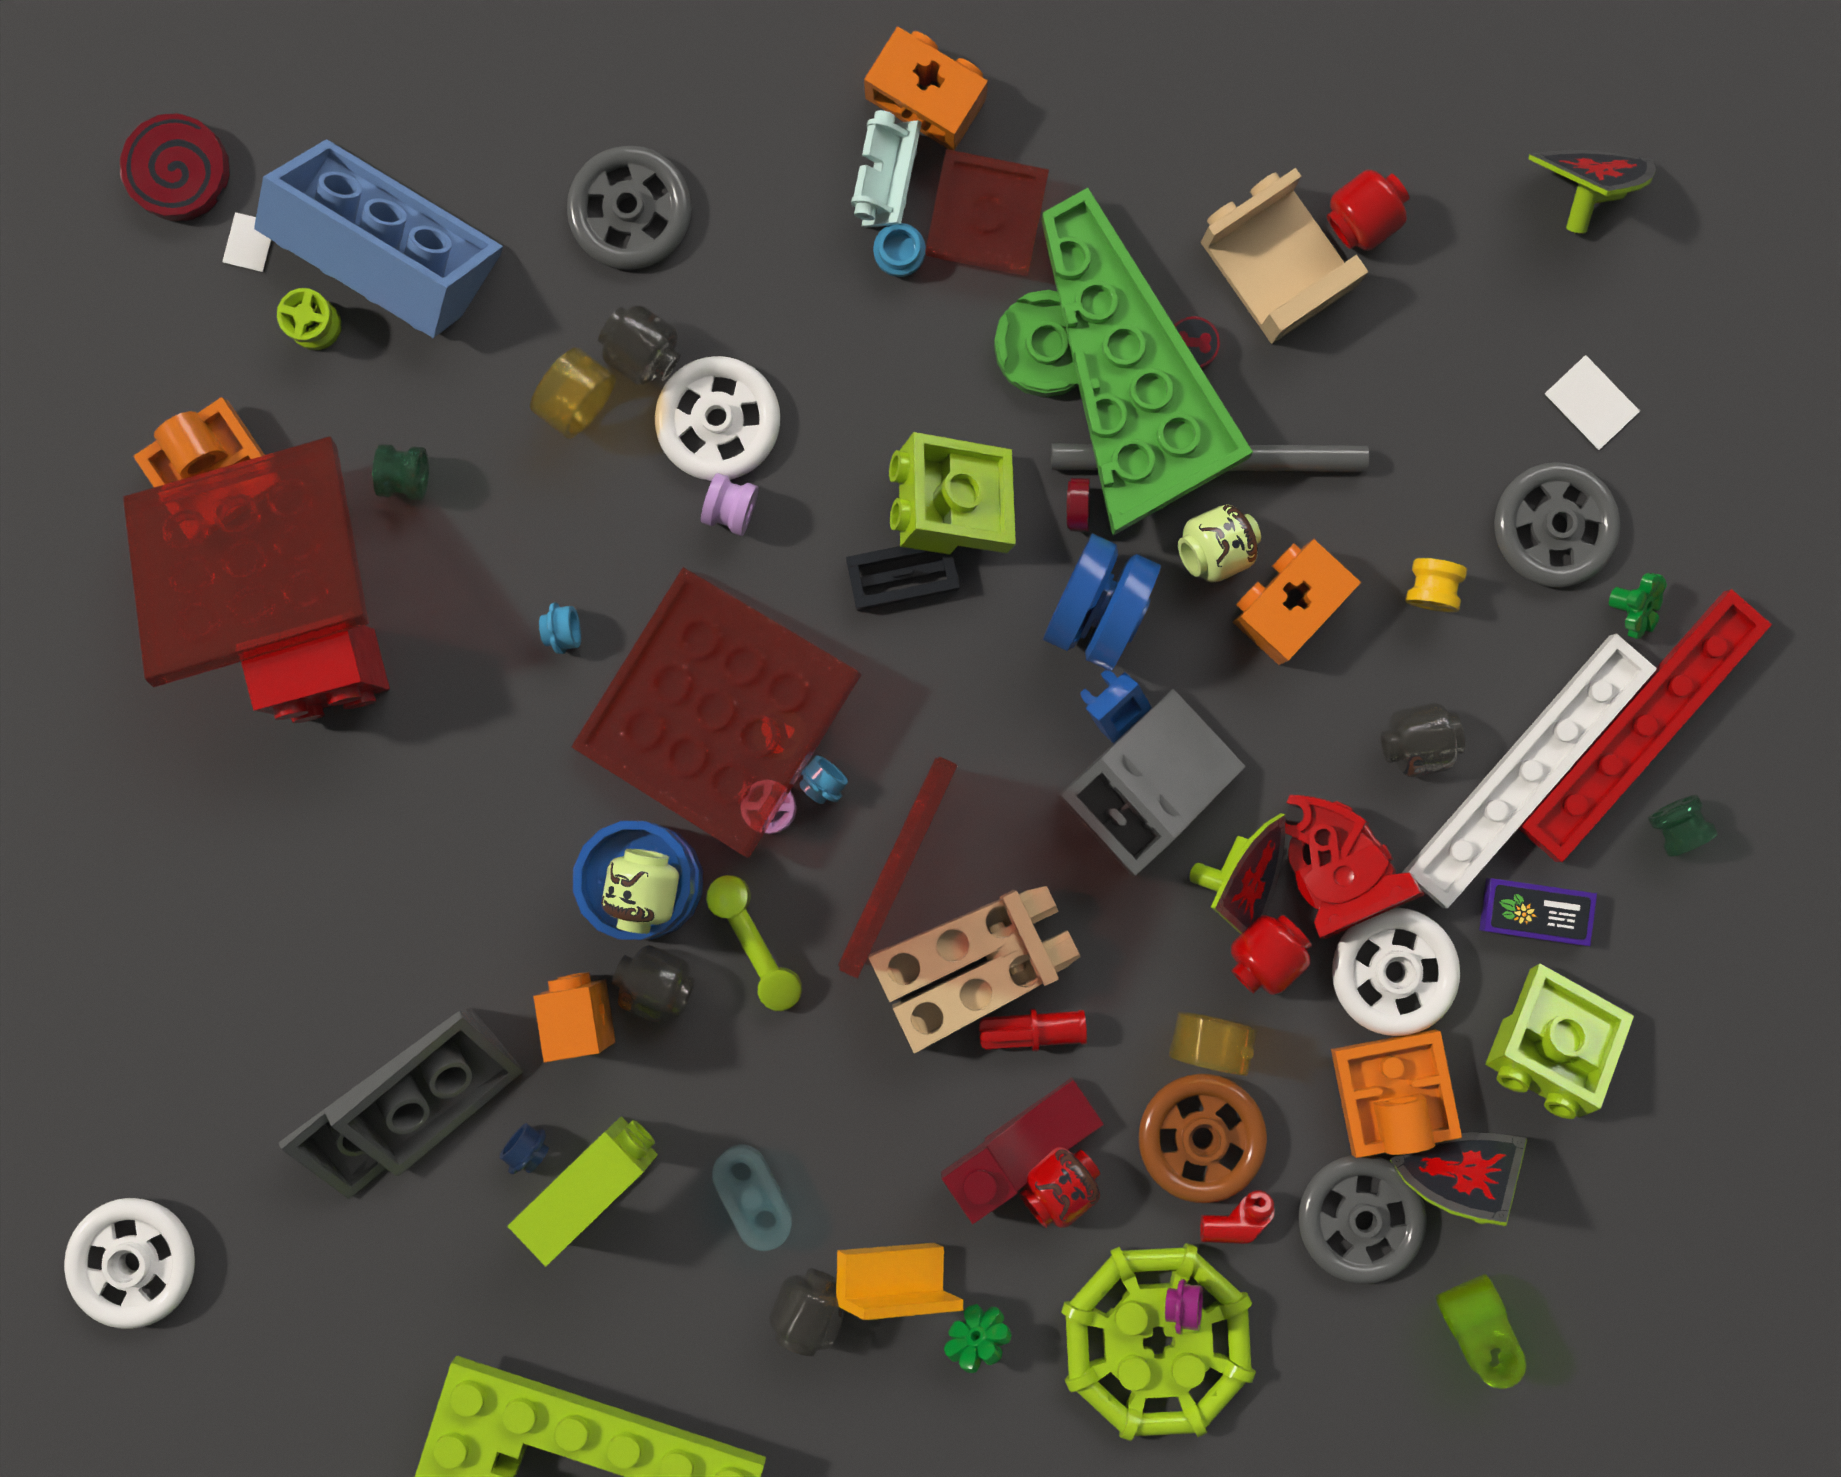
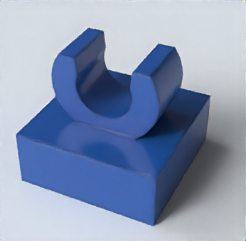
(1117, 705)

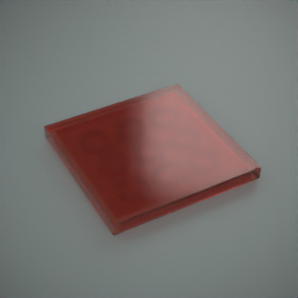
(243, 562)
(716, 711)
(897, 866)

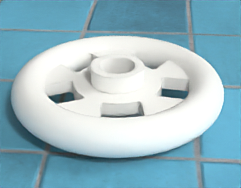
(749, 389)
(1384, 1015)
(99, 1230)

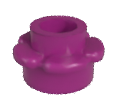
(1184, 1306)

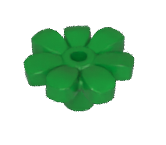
(1640, 604)
(978, 1338)

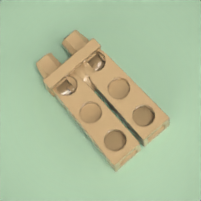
(1013, 966)

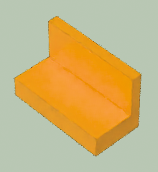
(893, 1281)

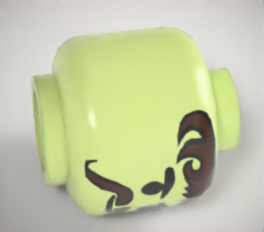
(1219, 543)
(640, 890)

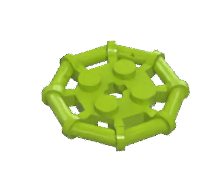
(1135, 1365)

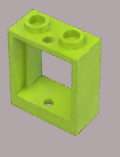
(584, 1189)

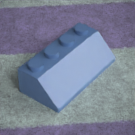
(375, 236)

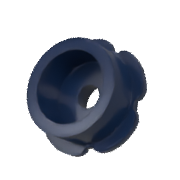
(524, 1149)

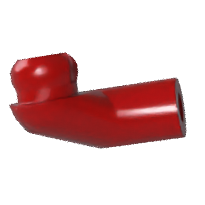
(1242, 1224)

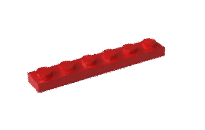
(1645, 725)

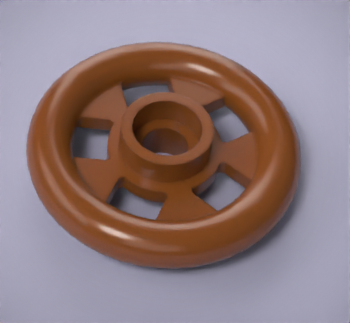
(1167, 1167)

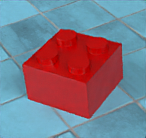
(317, 675)

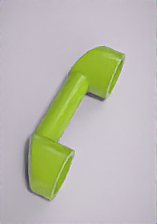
(778, 986)

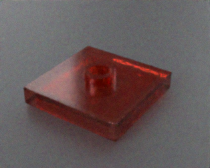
(986, 212)

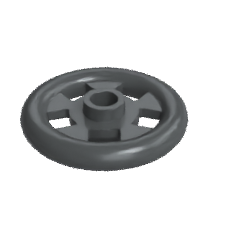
(593, 232)
(1535, 562)
(1318, 1226)

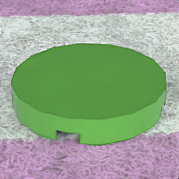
(1035, 346)

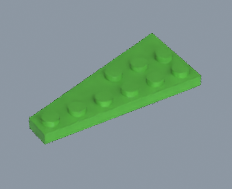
(1142, 391)

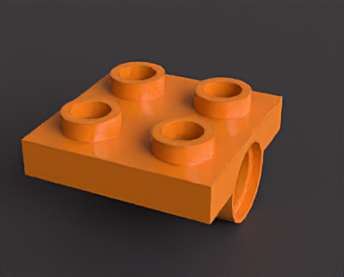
(197, 444)
(1396, 1094)

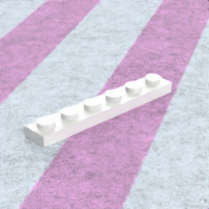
(1529, 770)

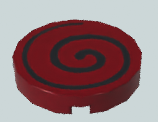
(174, 167)

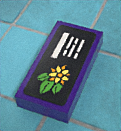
(1538, 911)

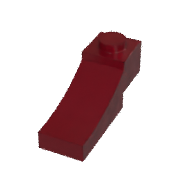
(1002, 1162)

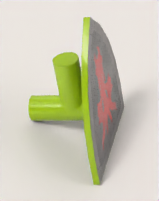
(1599, 178)
(1248, 875)
(1467, 1175)

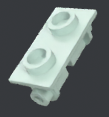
(883, 189)

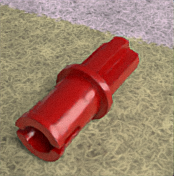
(1033, 1030)

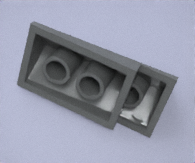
(405, 1105)

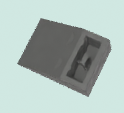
(1151, 783)

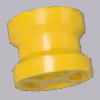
(1436, 585)

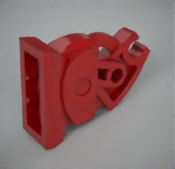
(1348, 868)

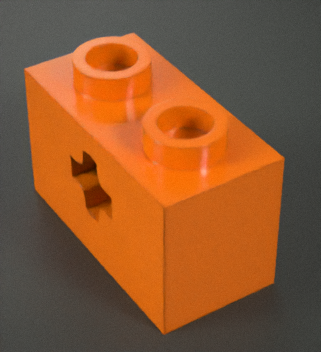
(916, 60)
(1323, 589)
(574, 1017)

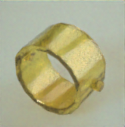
(572, 392)
(1213, 1043)

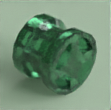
(400, 471)
(1683, 825)

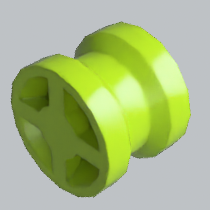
(298, 311)

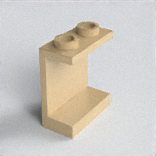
(1278, 257)

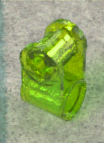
(1480, 1325)

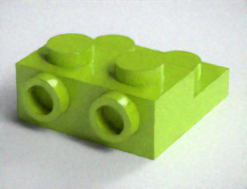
(953, 495)
(1560, 1044)

